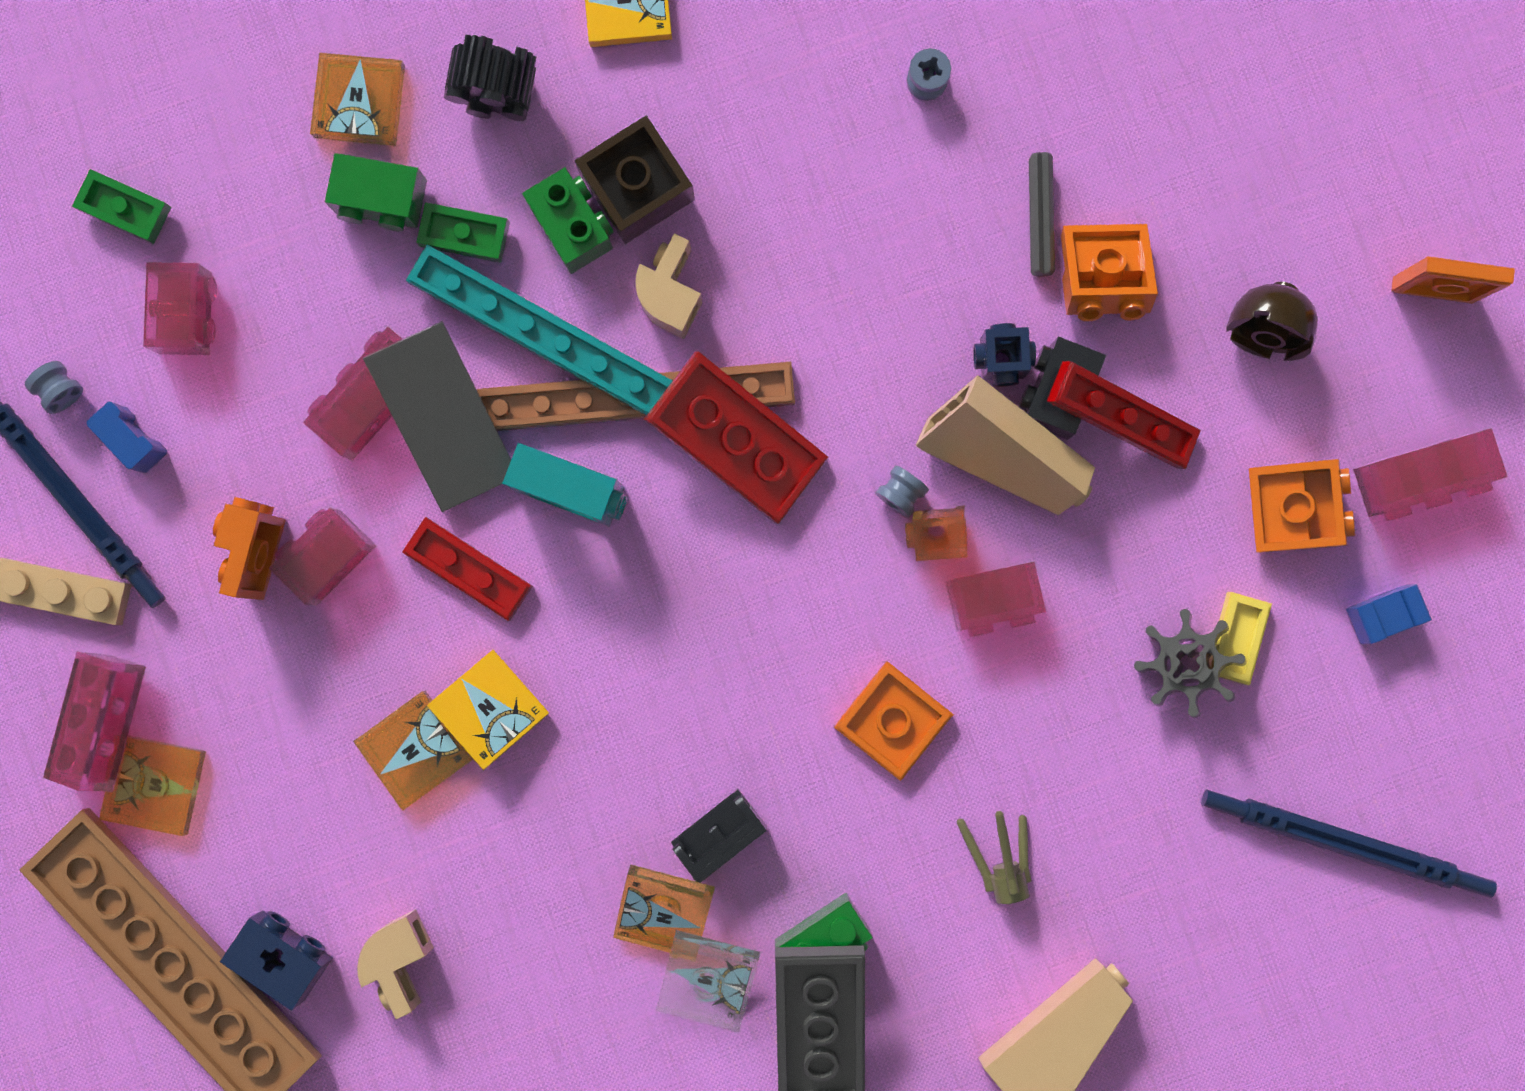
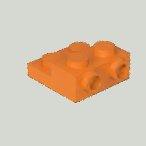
(1108, 271)
(1300, 506)
(253, 541)

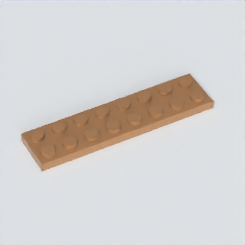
(167, 959)

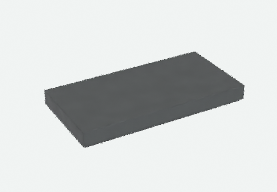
(440, 415)
(820, 1018)

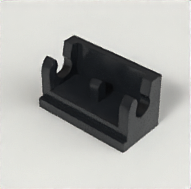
(718, 836)

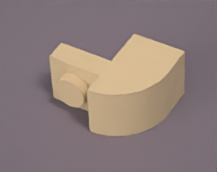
(661, 296)
(385, 960)

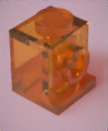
(949, 545)

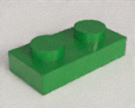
(121, 206)
(463, 232)

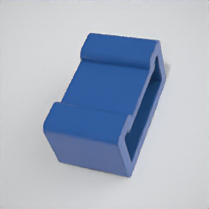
(120, 434)
(1388, 614)

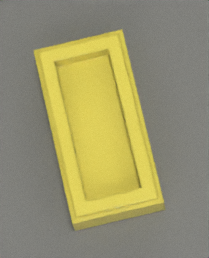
(1246, 625)

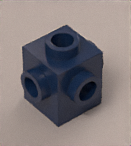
(1014, 344)

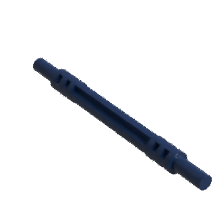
(76, 505)
(1349, 843)

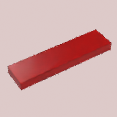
(1123, 415)

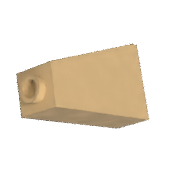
(1007, 448)
(1062, 1035)

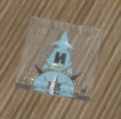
(707, 981)

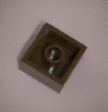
(635, 179)

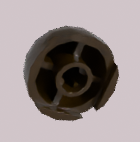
(1274, 320)

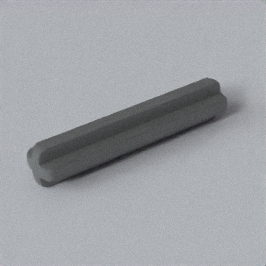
(1041, 214)

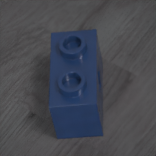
(255, 956)

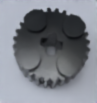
(490, 78)

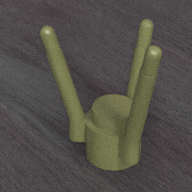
(1009, 877)

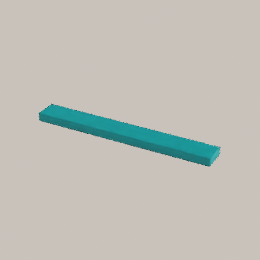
(537, 330)

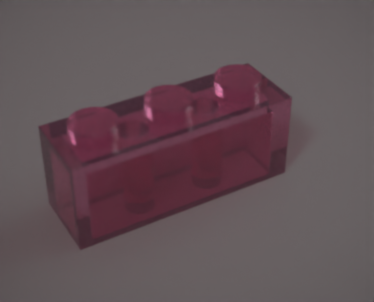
(355, 406)
(1431, 475)
(94, 722)

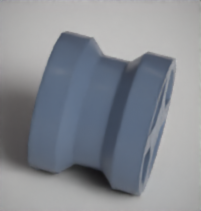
(926, 84)
(53, 387)
(902, 491)

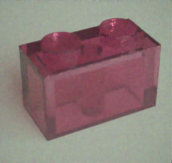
(179, 308)
(321, 555)
(996, 597)

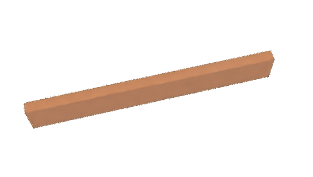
(581, 403)

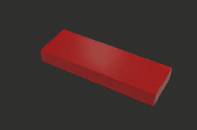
(467, 569)

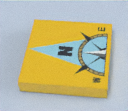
(627, 21)
(488, 709)

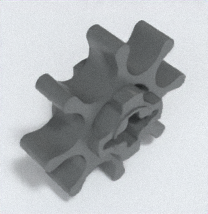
(1174, 649)

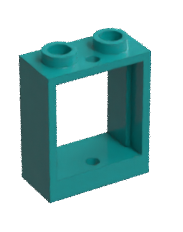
(565, 485)

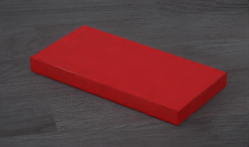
(736, 437)

